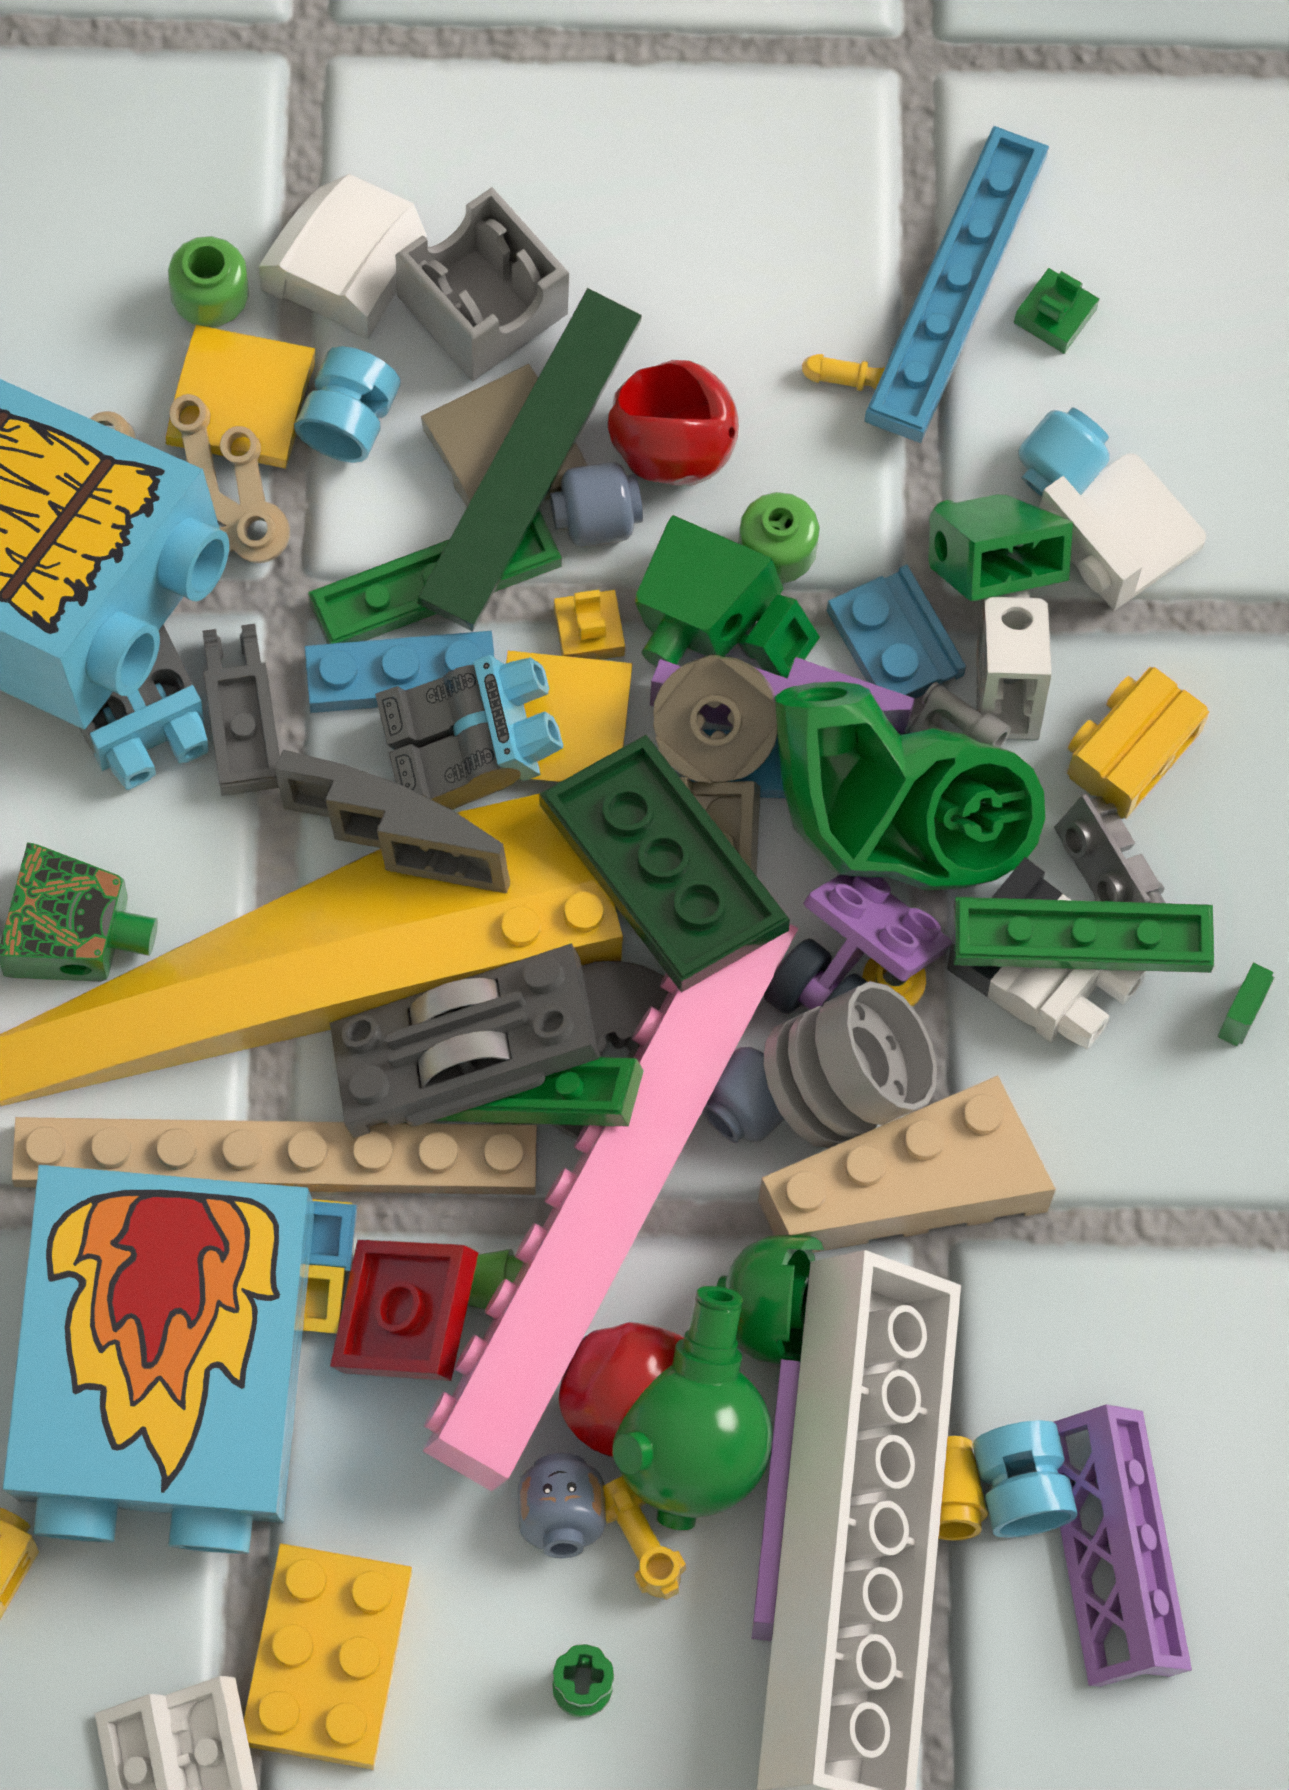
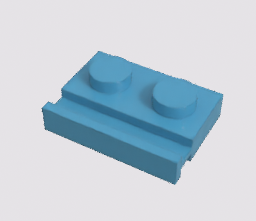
(896, 635)

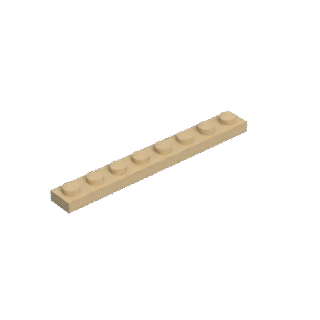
(288, 1153)

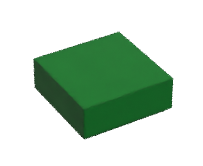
(1246, 1005)

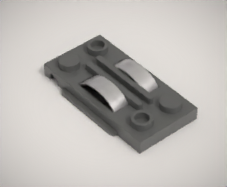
(464, 1042)

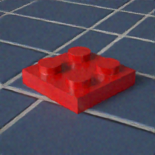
(404, 1309)

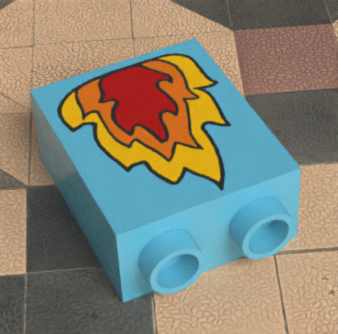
(159, 1354)

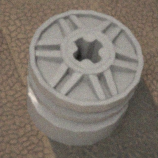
(850, 1065)

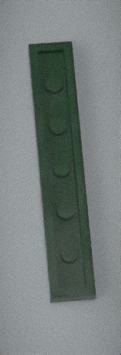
(529, 460)

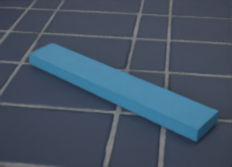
(956, 284)

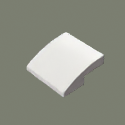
(178, 1740)

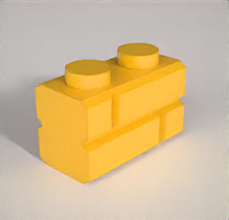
(1136, 741)

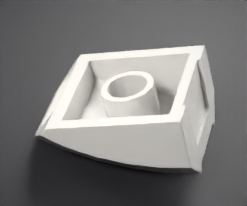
(342, 252)

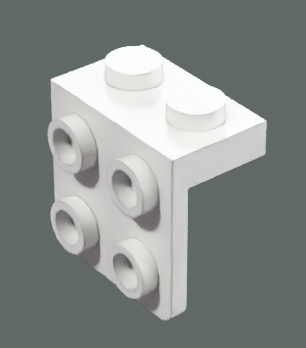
(1124, 529)

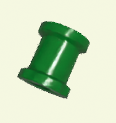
(566, 1669)

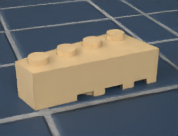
(918, 1173)

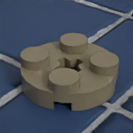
(679, 719)

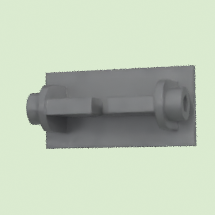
(1095, 841)

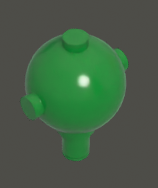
(701, 1426)

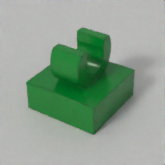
(1056, 309)
(780, 636)

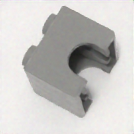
(483, 285)

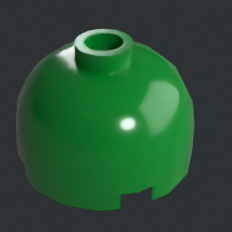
(774, 1291)

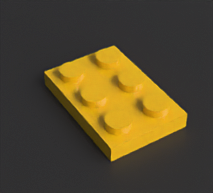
(326, 1656)

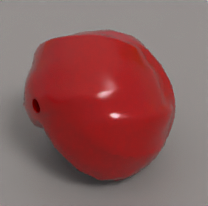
(674, 423)
(609, 1376)

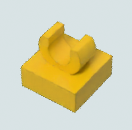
(589, 625)

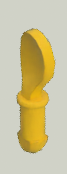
(841, 372)

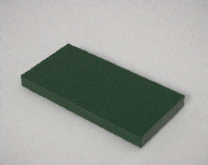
(664, 863)

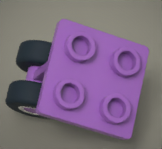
(873, 924)

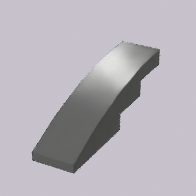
(409, 828)

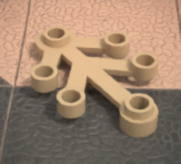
(250, 490)

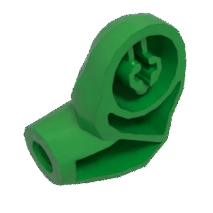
(906, 805)

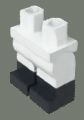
(1048, 997)

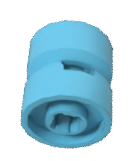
(349, 400)
(1028, 1501)

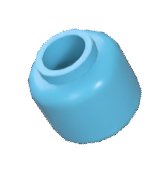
(1066, 447)

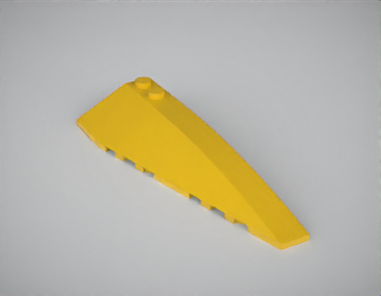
(319, 958)

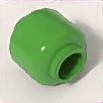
(208, 281)
(784, 530)

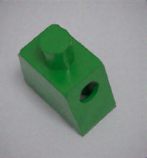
(980, 547)
(702, 592)

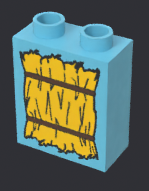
(92, 554)

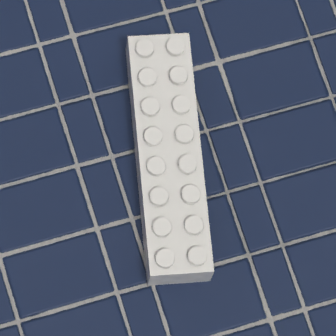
(860, 1528)

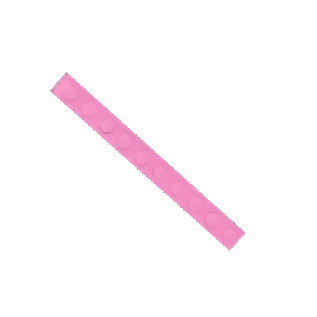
(593, 1223)

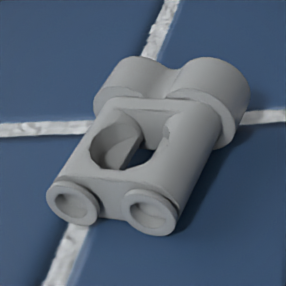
(975, 725)

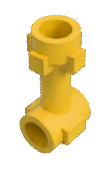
(659, 1566)

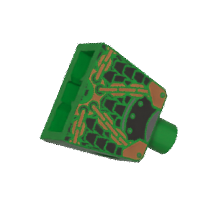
(69, 920)

